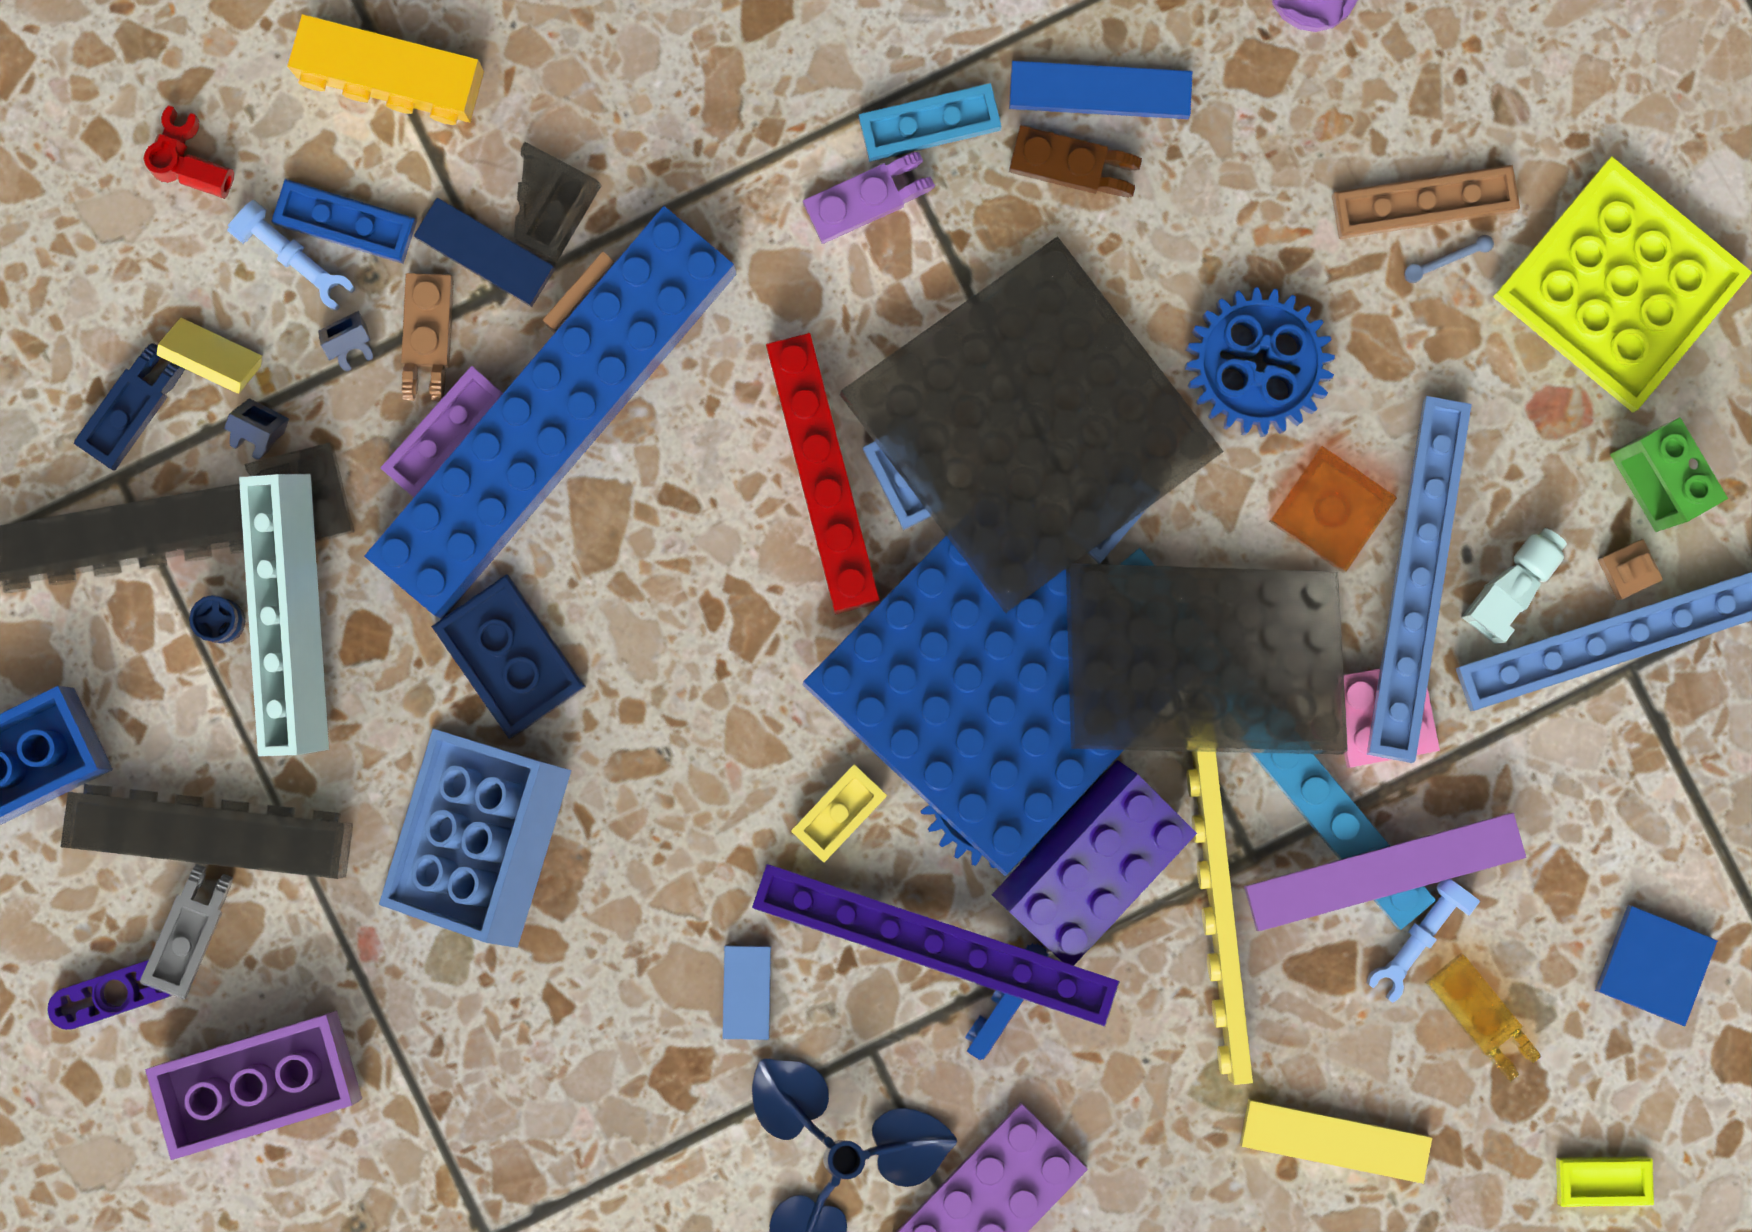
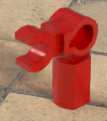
(167, 160)

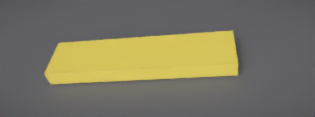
(1336, 1141)

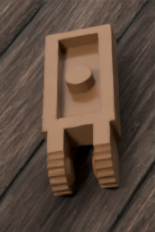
(426, 331)

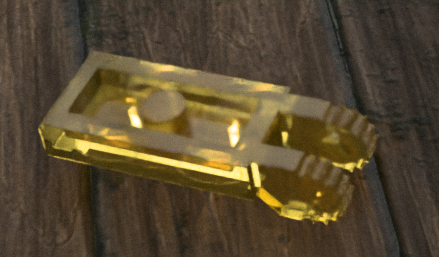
(1480, 1013)

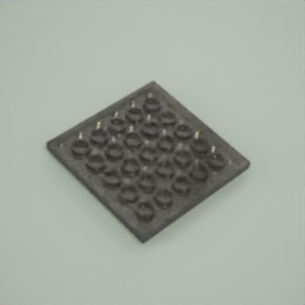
(1031, 424)

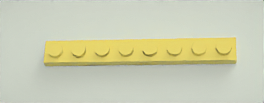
(1219, 918)

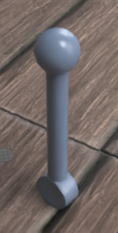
(1415, 272)

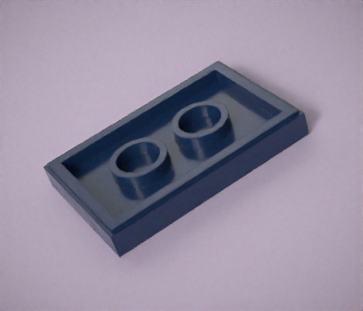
(508, 656)

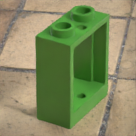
(1661, 476)

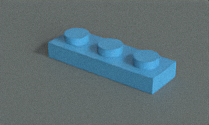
(930, 122)

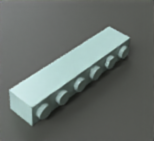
(284, 614)

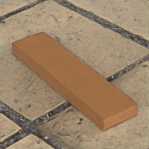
(1425, 201)

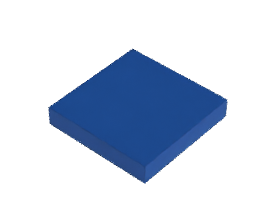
(1656, 965)

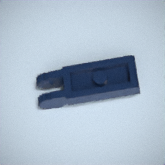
(127, 410)

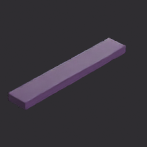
(1385, 871)

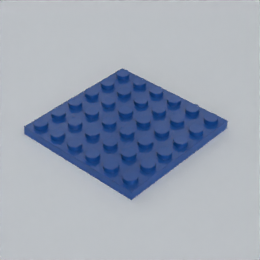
(967, 703)

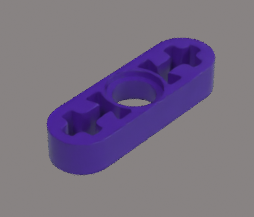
(80, 992)

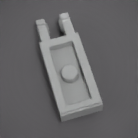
(185, 936)

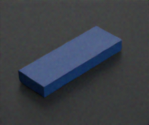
(344, 221)

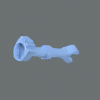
(251, 221)
(1423, 935)

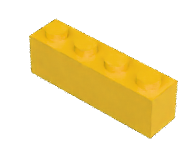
(385, 69)

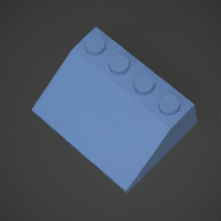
(475, 839)

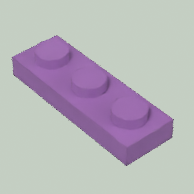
(441, 431)

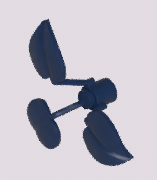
(907, 1142)

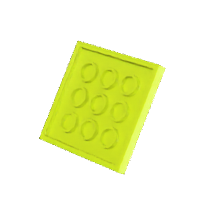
(1622, 284)

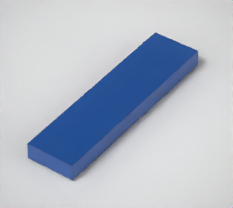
(1100, 90)

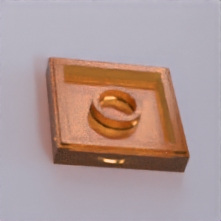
(1332, 509)

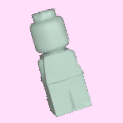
(1516, 586)

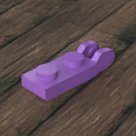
(864, 198)

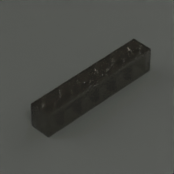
(120, 536)
(207, 834)

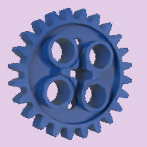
(1266, 321)

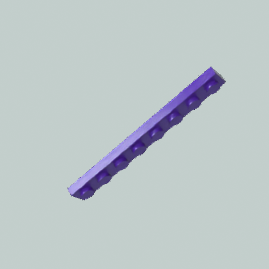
(936, 945)

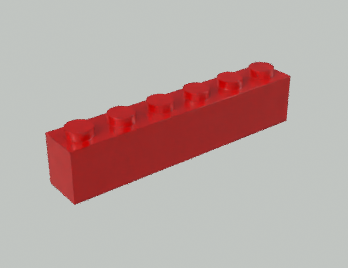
(822, 473)

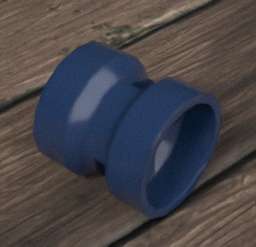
(207, 619)

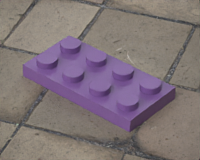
(1003, 1182)

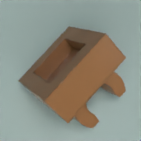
(1630, 569)

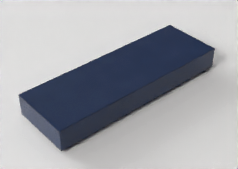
(484, 252)

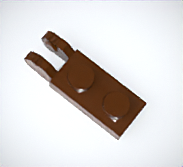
(1070, 162)

